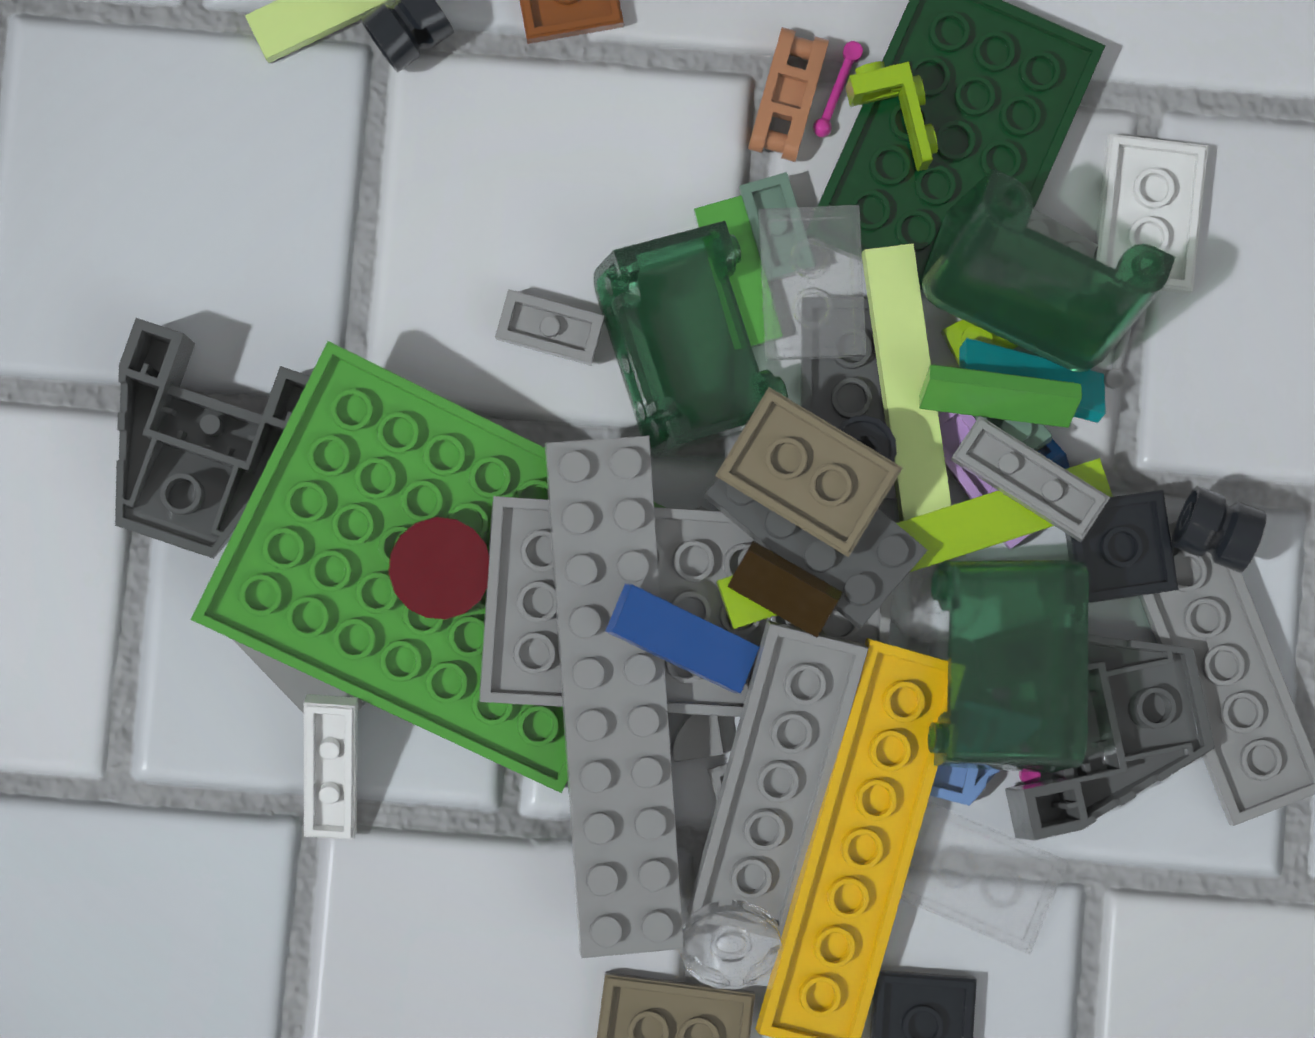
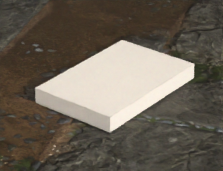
(1152, 199)

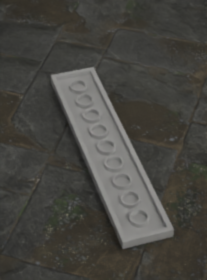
(613, 700)

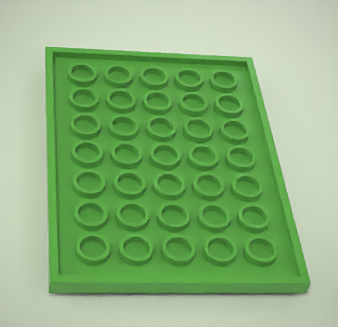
(316, 544)

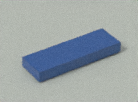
(682, 638)

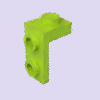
(878, 82)

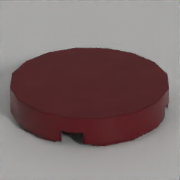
(439, 568)

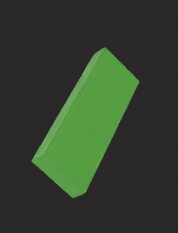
(747, 277)
(1000, 396)

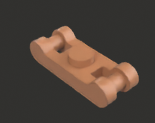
(788, 94)

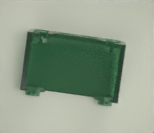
(1032, 286)
(682, 337)
(1014, 665)

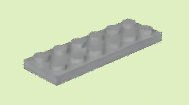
(1257, 735)
(778, 769)

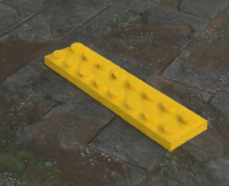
(858, 851)

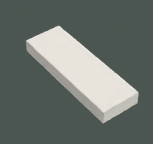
(330, 766)

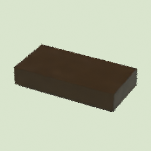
(785, 589)

